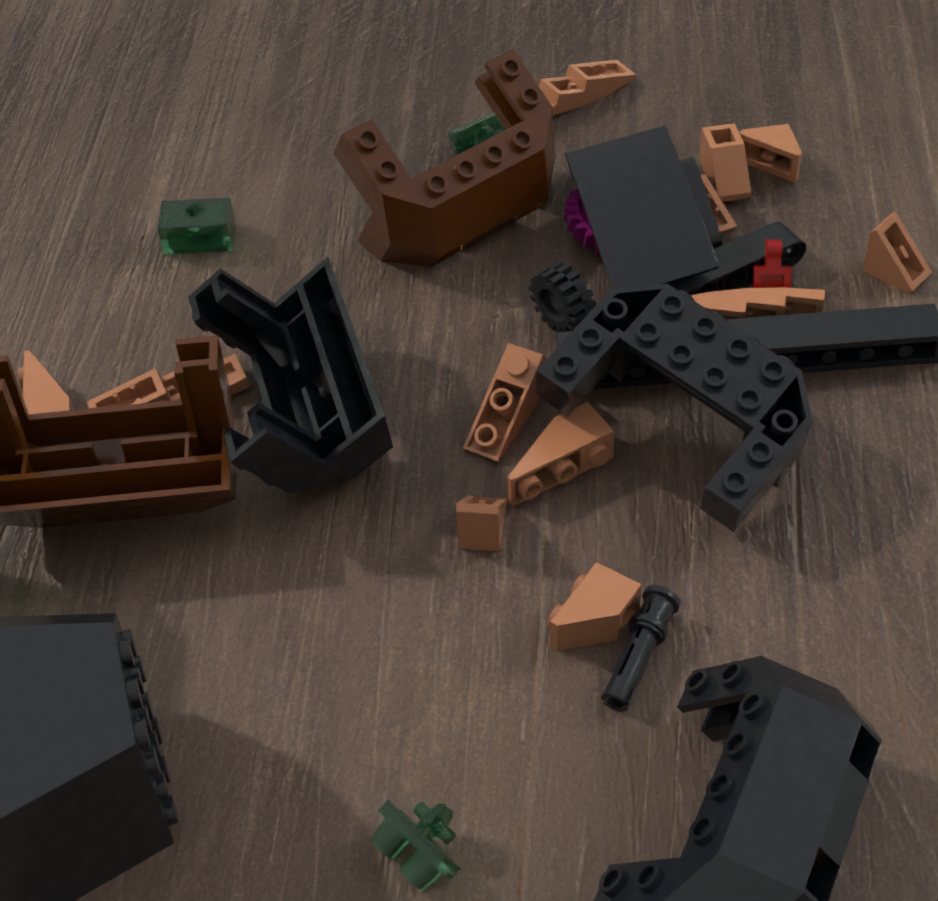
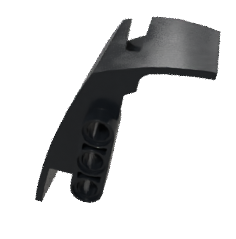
(646, 209)

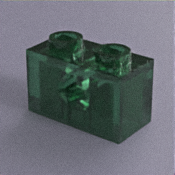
(196, 226)

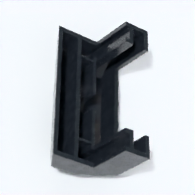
(318, 397)
(777, 799)

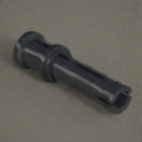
(646, 632)

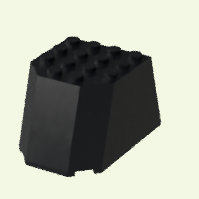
(76, 758)

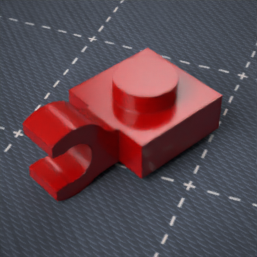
(772, 274)

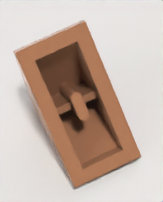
(773, 150)
(894, 256)
(480, 522)

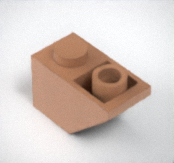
(725, 161)
(595, 610)

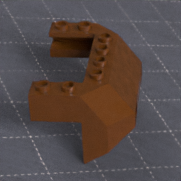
(466, 195)
(120, 457)

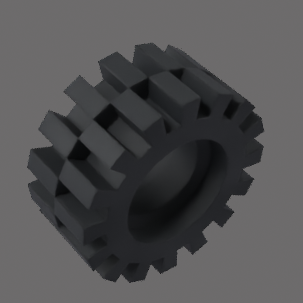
(561, 296)

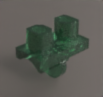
(474, 133)
(429, 859)

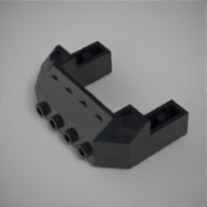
(708, 361)

